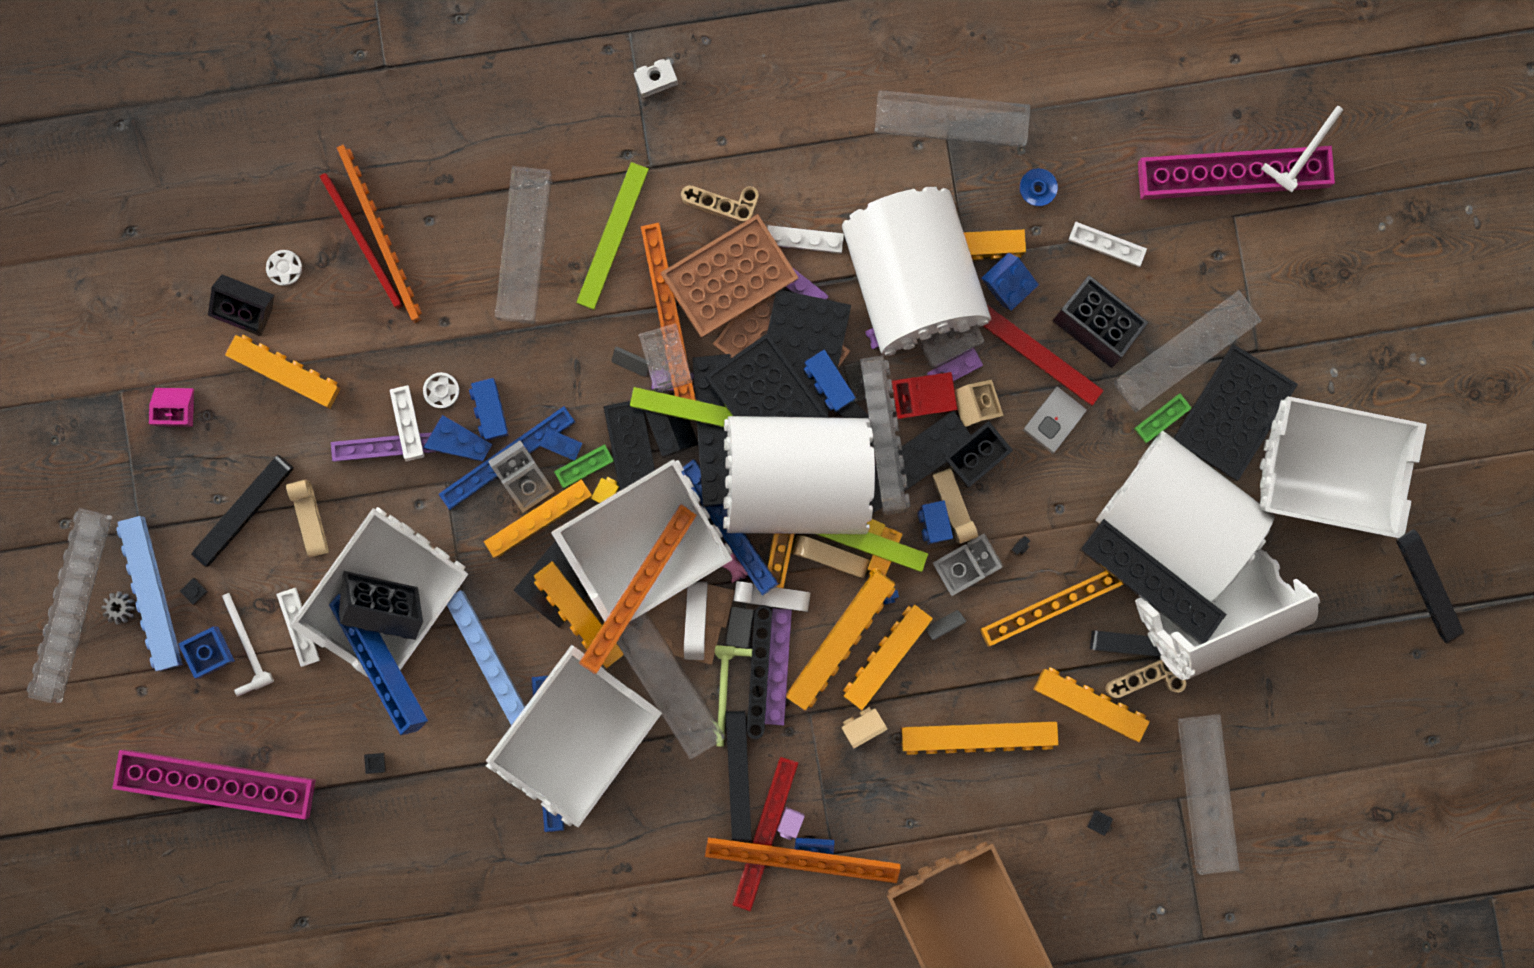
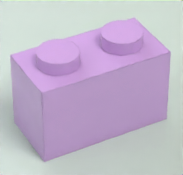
(790, 823)

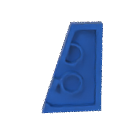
(456, 440)

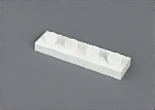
(807, 239)
(1107, 244)
(406, 423)
(304, 647)

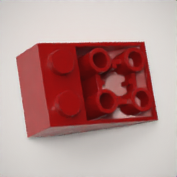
(924, 395)

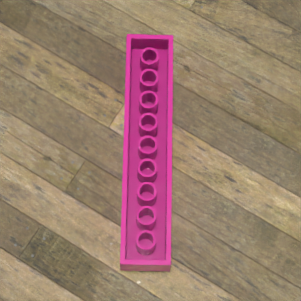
(1231, 172)
(214, 784)

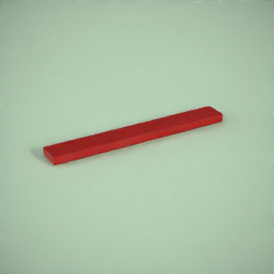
(361, 241)
(1043, 358)
(766, 831)

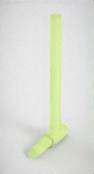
(726, 653)

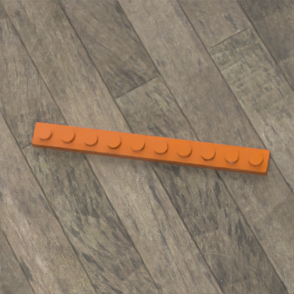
(383, 240)
(664, 297)
(637, 589)
(802, 860)

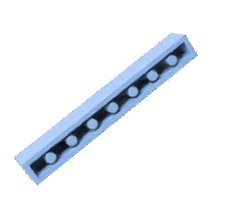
(149, 593)
(486, 656)

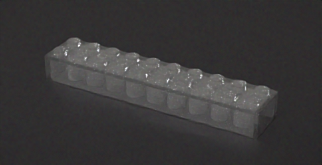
(69, 606)

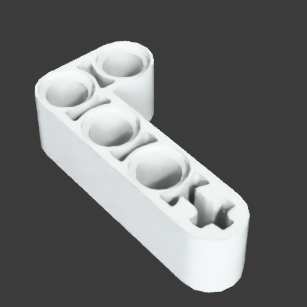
(776, 597)
(695, 621)

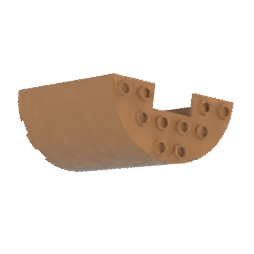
(967, 915)

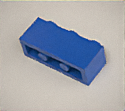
(829, 381)
(488, 409)

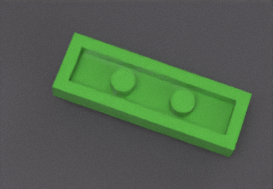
(1162, 418)
(584, 466)

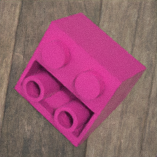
(172, 407)

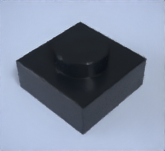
(1021, 546)
(194, 591)
(375, 763)
(1099, 822)

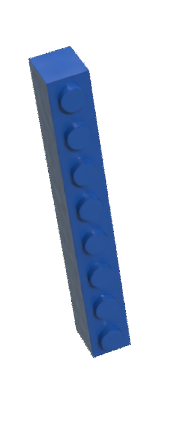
(384, 676)

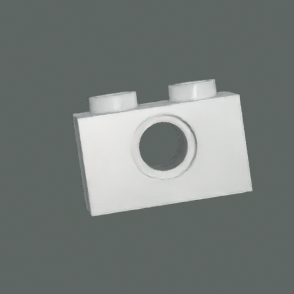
(649, 87)

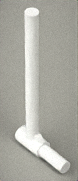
(1288, 180)
(261, 678)

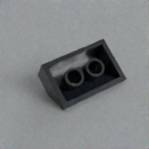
(240, 304)
(671, 432)
(978, 454)

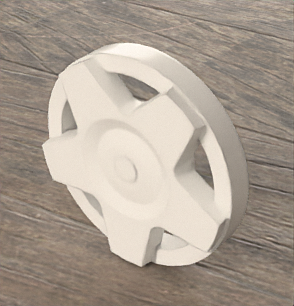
(284, 267)
(441, 390)

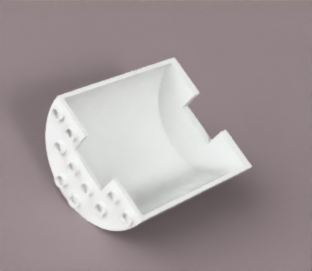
(914, 268)
(1340, 466)
(799, 475)
(1188, 517)
(618, 533)
(387, 552)
(1257, 610)
(572, 738)

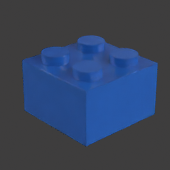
(1009, 281)
(935, 522)
(206, 652)

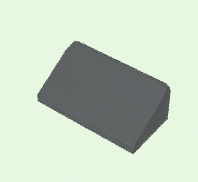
(630, 361)
(945, 625)
(740, 627)

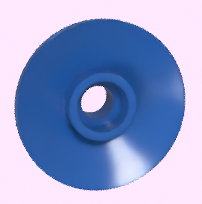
(1040, 178)

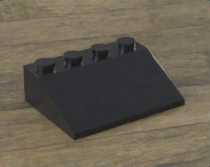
(1100, 321)
(537, 598)
(380, 606)

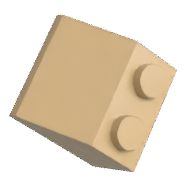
(977, 403)
(863, 727)

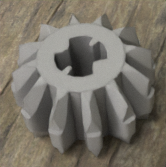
(125, 610)

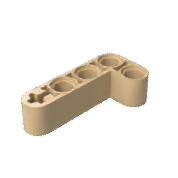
(718, 201)
(308, 516)
(960, 522)
(830, 556)
(1143, 680)

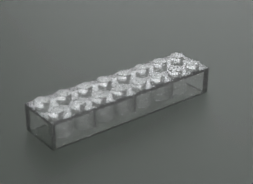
(952, 118)
(523, 245)
(1187, 351)
(884, 435)
(669, 686)
(1208, 794)

